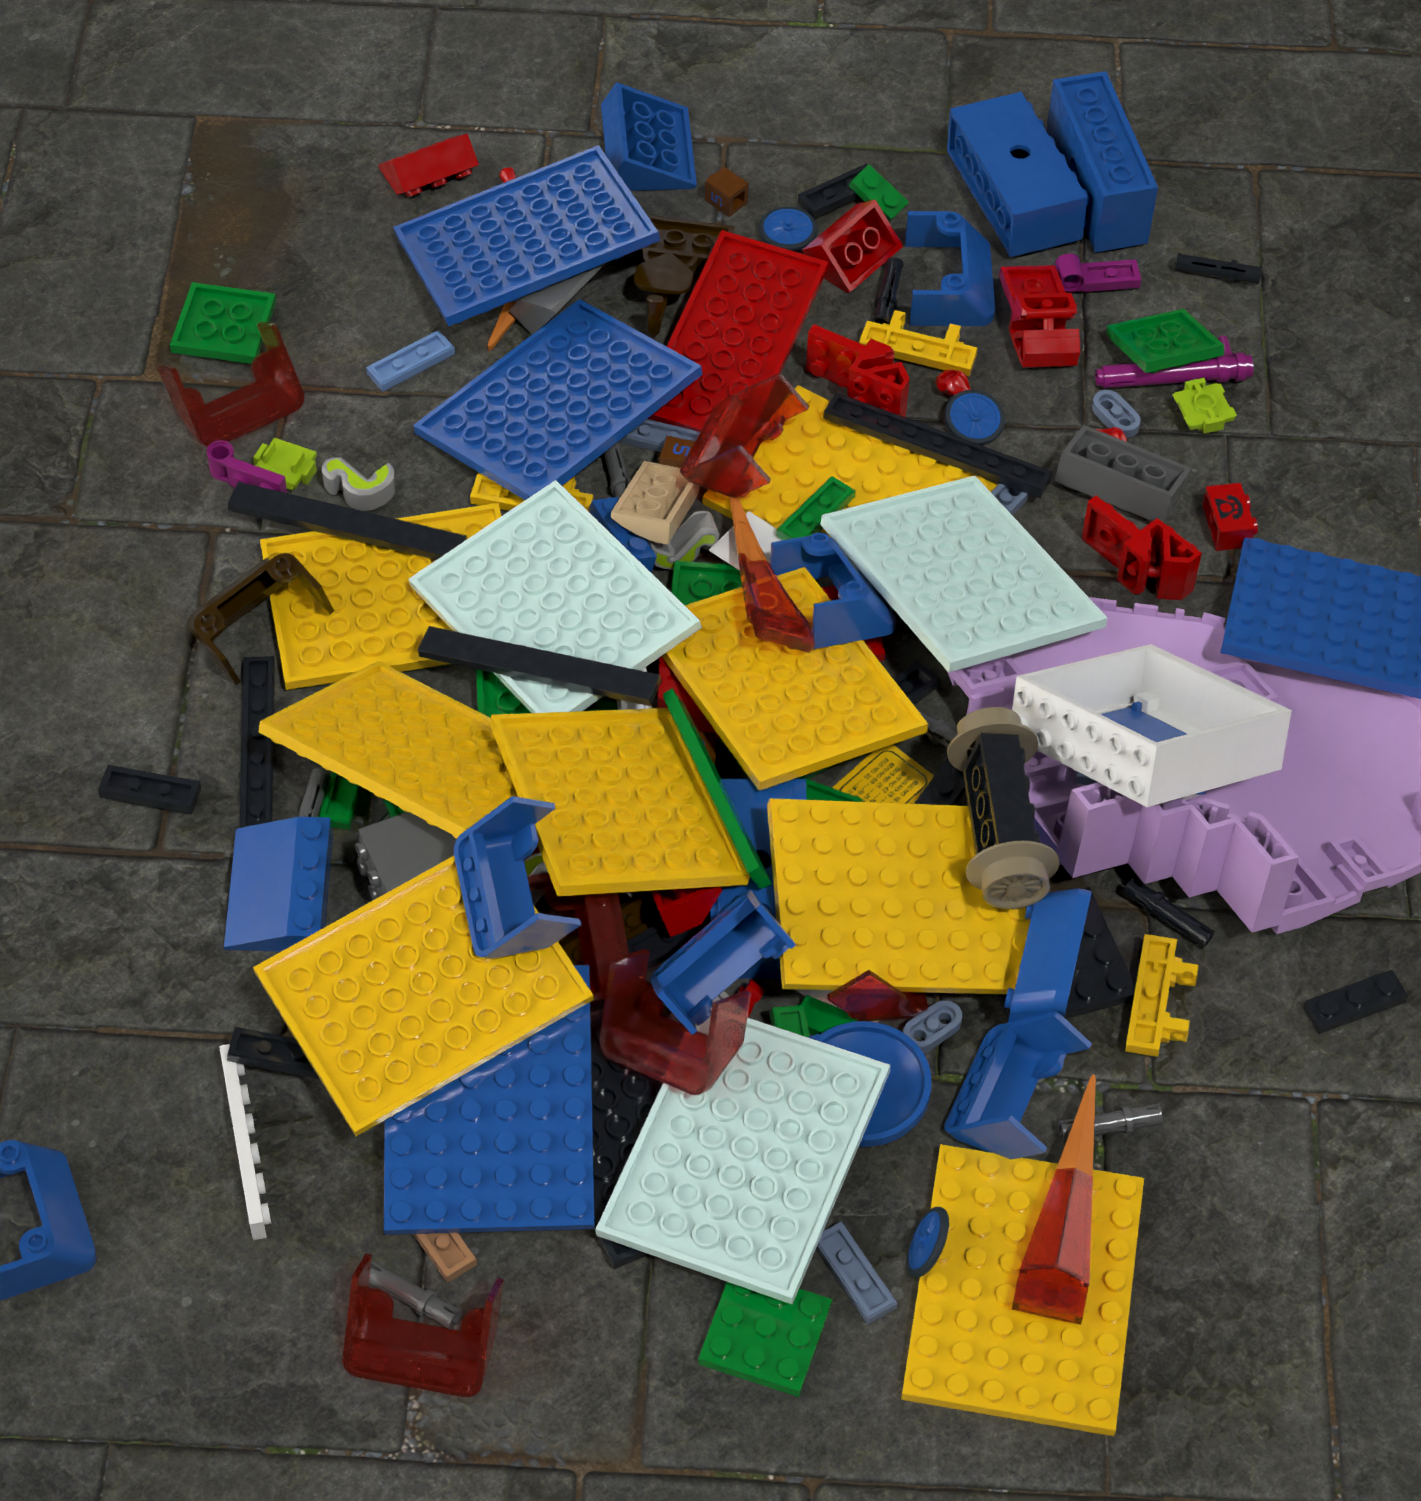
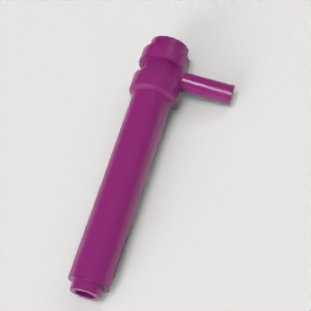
(1221, 369)

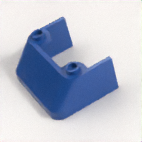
(964, 297)
(860, 609)
(496, 882)
(1049, 954)
(718, 958)
(1004, 1079)
(64, 1241)

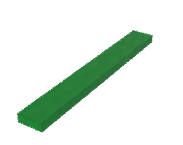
(717, 789)

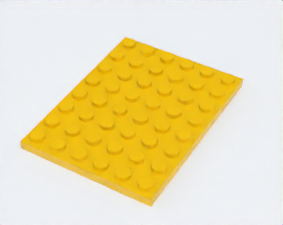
(815, 450)
(372, 601)
(784, 706)
(400, 745)
(623, 798)
(888, 897)
(404, 1004)
(1009, 1363)

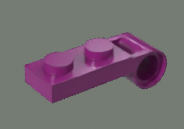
(1097, 275)
(231, 470)

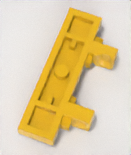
(921, 348)
(489, 492)
(1156, 973)

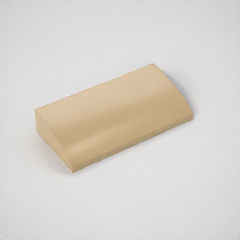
(655, 502)

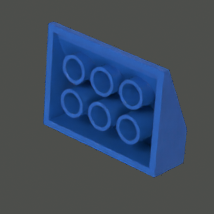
(648, 140)
(279, 883)

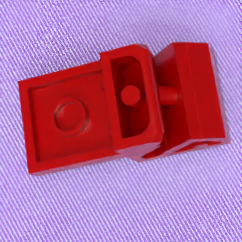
(1040, 316)
(861, 368)
(1132, 550)

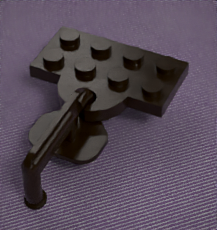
(670, 263)

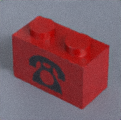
(1228, 515)

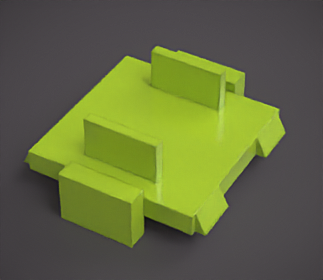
(1204, 406)
(287, 460)

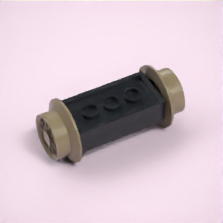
(1009, 858)

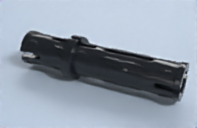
(1219, 268)
(886, 301)
(1158, 905)

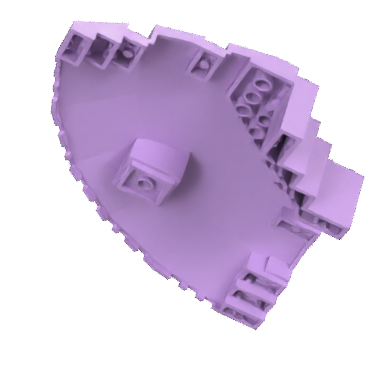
(1271, 845)

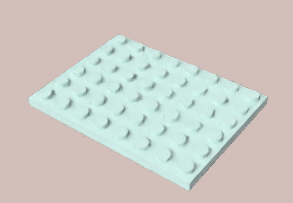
(963, 573)
(559, 586)
(752, 1165)

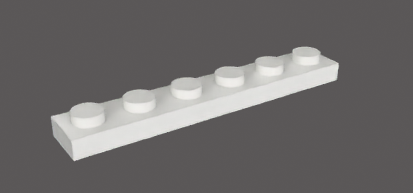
(247, 1153)

